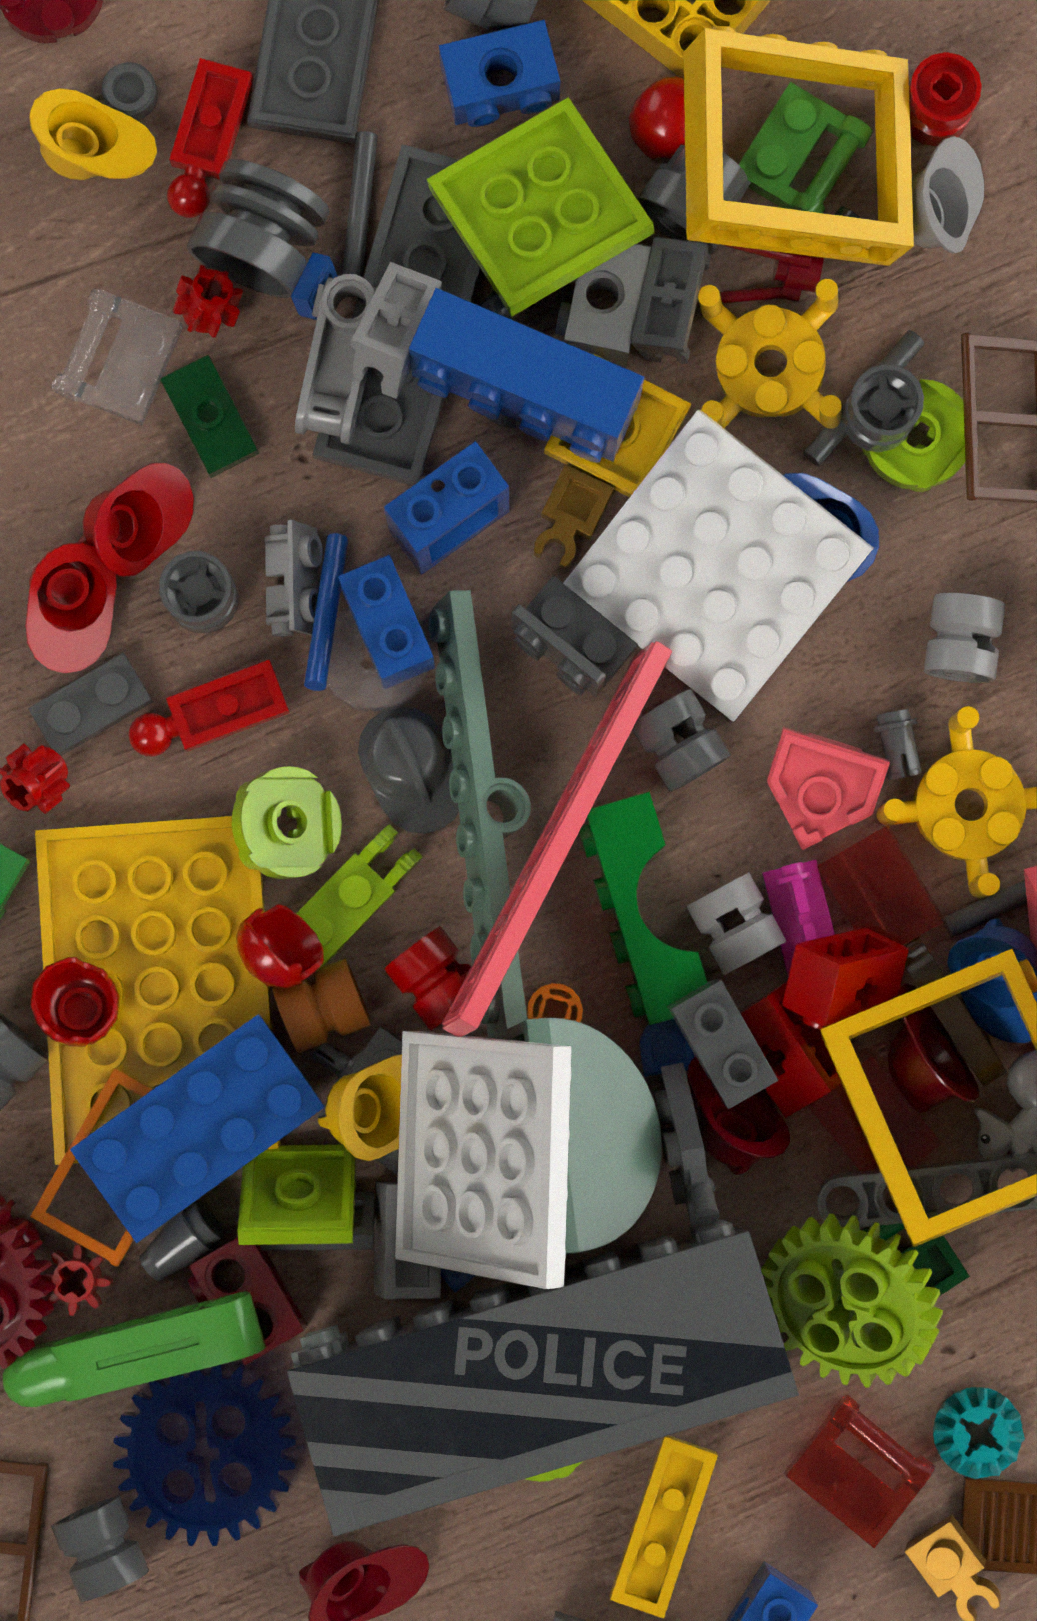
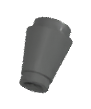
(182, 1242)

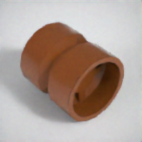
(322, 1006)

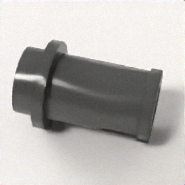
(899, 739)

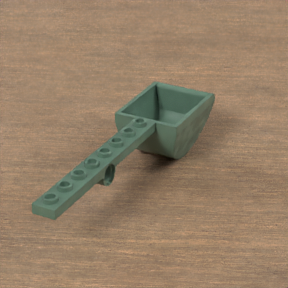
(611, 1110)

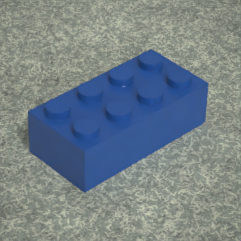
(524, 376)
(197, 1128)

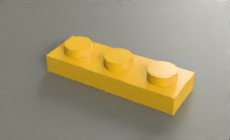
(663, 1526)

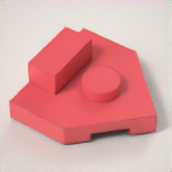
(823, 784)

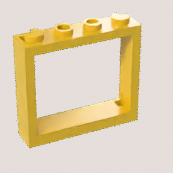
(790, 230)
(1022, 984)

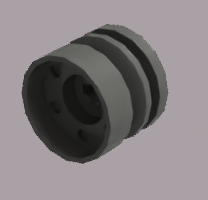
(260, 222)

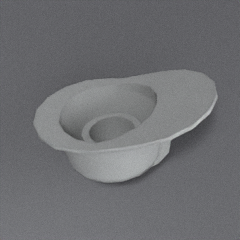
(947, 196)

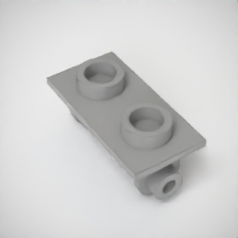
(295, 554)

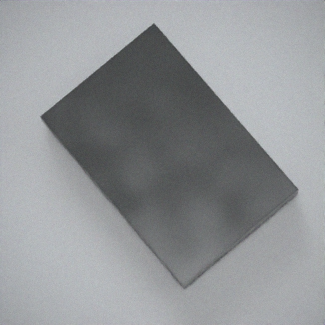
(313, 67)

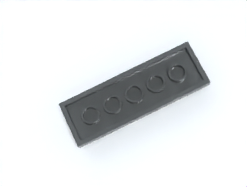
(413, 232)

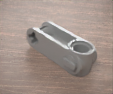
(329, 390)

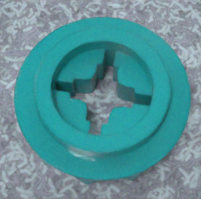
(976, 1405)

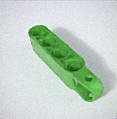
(136, 1352)

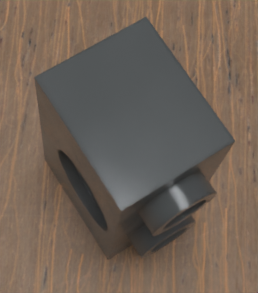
(722, 1043)

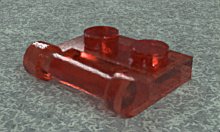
(847, 1485)

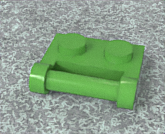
(789, 140)

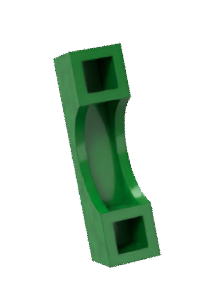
(624, 840)

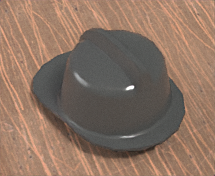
(408, 769)

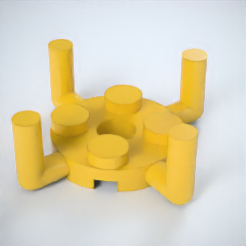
(772, 330)
(935, 804)

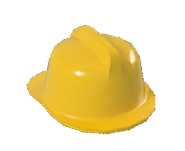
(88, 138)
(366, 1110)

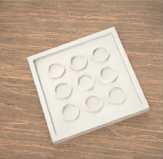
(718, 564)
(484, 1156)

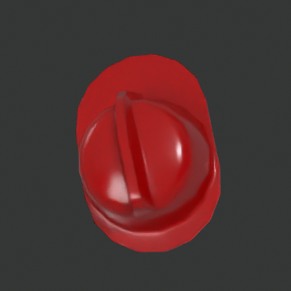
(139, 518)
(70, 608)

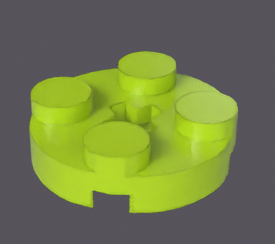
(931, 465)
(256, 828)

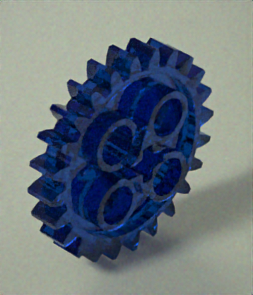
(256, 1447)

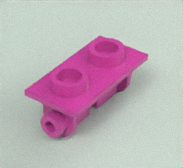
(798, 905)

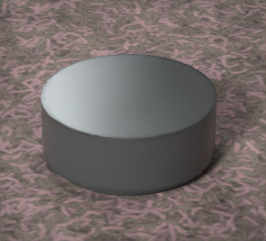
(130, 90)

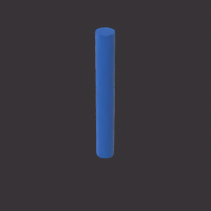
(326, 612)

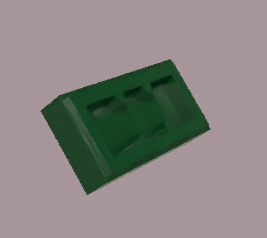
(209, 416)

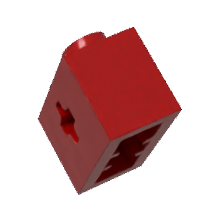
(843, 976)
(792, 1051)

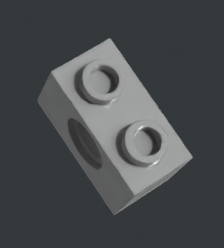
(607, 330)

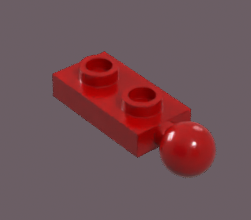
(206, 133)
(212, 711)

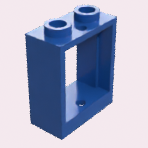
(438, 523)

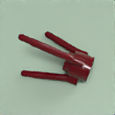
(794, 270)

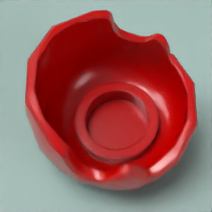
(659, 118)
(279, 947)
(75, 1002)

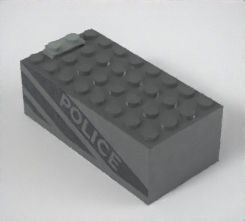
(538, 1376)

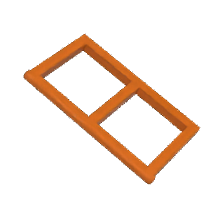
(40, 1212)

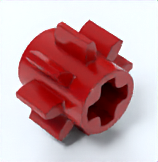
(207, 301)
(34, 778)
(91, 1282)

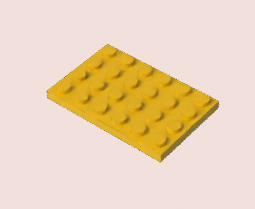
(163, 922)

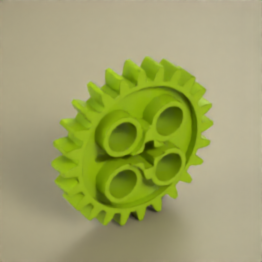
(851, 1300)

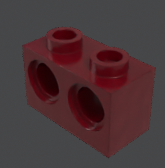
(260, 1280)

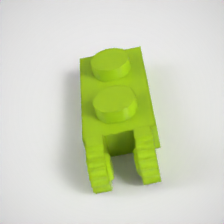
(355, 894)

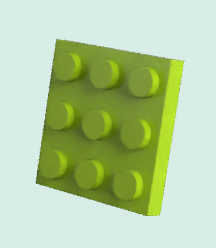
(540, 206)

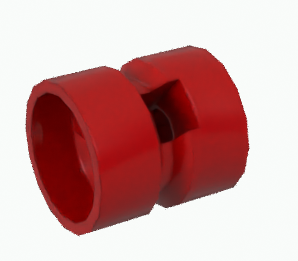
(942, 97)
(431, 974)

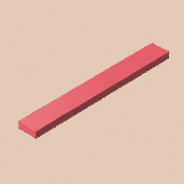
(555, 841)

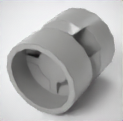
(964, 637)
(744, 942)

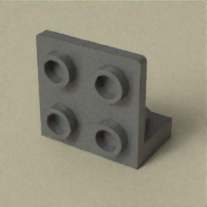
(572, 637)

